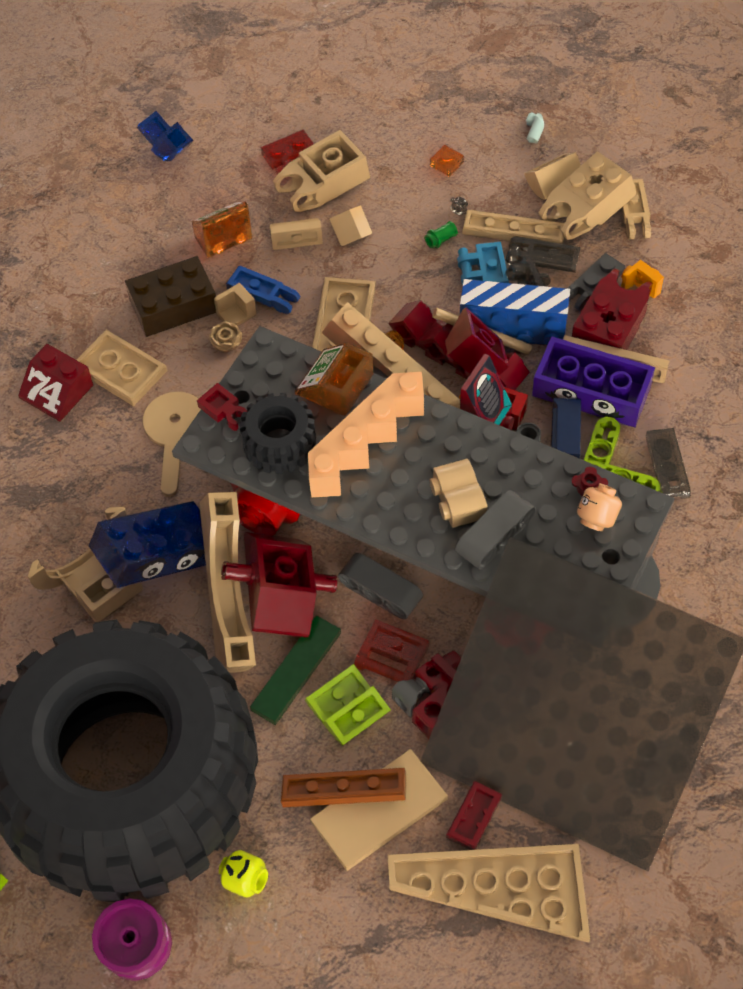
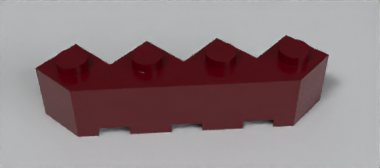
(419, 328)

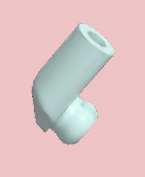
(537, 125)

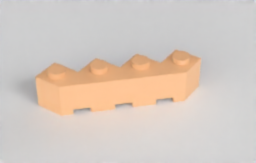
(368, 423)

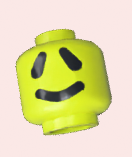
(243, 873)

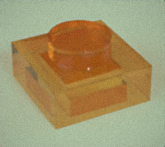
(447, 160)

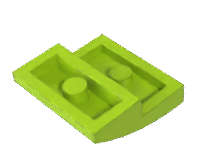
(347, 705)

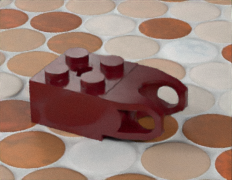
(612, 313)

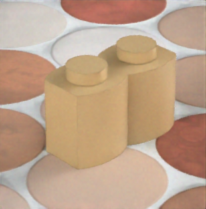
(459, 492)

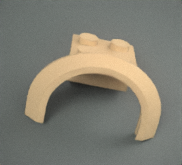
(87, 580)

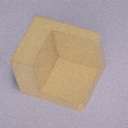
(350, 225)
(235, 305)

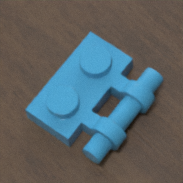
(490, 262)

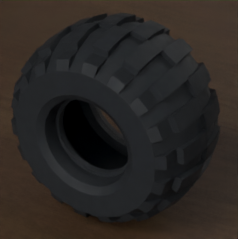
(156, 826)

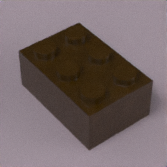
(171, 296)

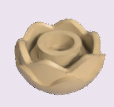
(223, 330)

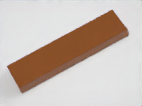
(343, 787)

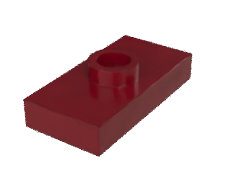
(474, 816)

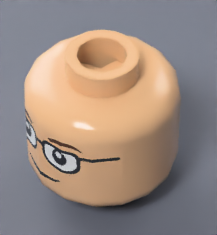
(599, 507)

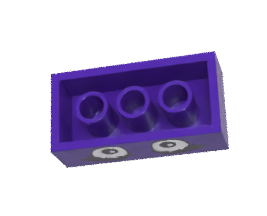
(601, 380)

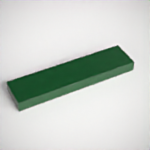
(295, 671)

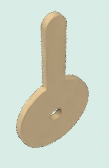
(167, 434)

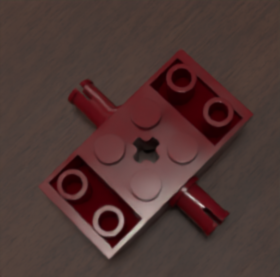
(279, 583)

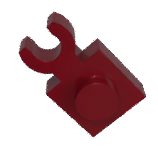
(221, 404)

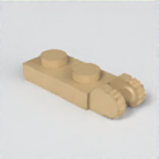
(637, 212)

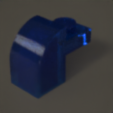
(166, 140)

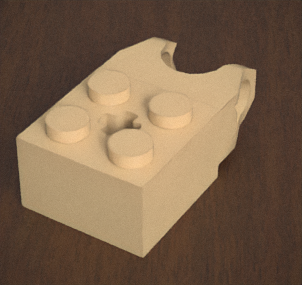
(323, 172)
(589, 195)

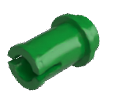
(436, 237)

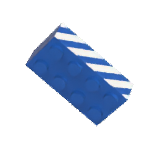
(518, 309)

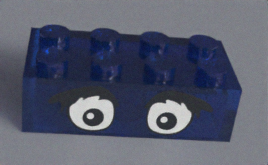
(150, 544)

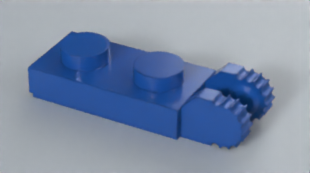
(264, 289)

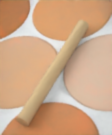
(507, 340)

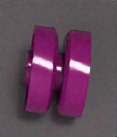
(114, 942)

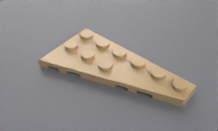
(517, 884)

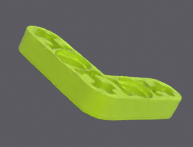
(609, 445)

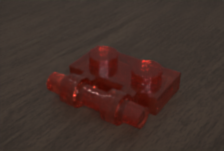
(285, 150)

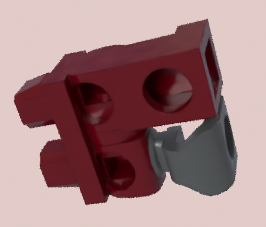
(431, 678)

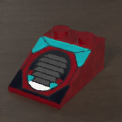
(486, 396)

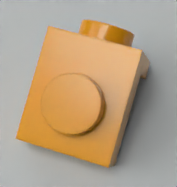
(640, 274)

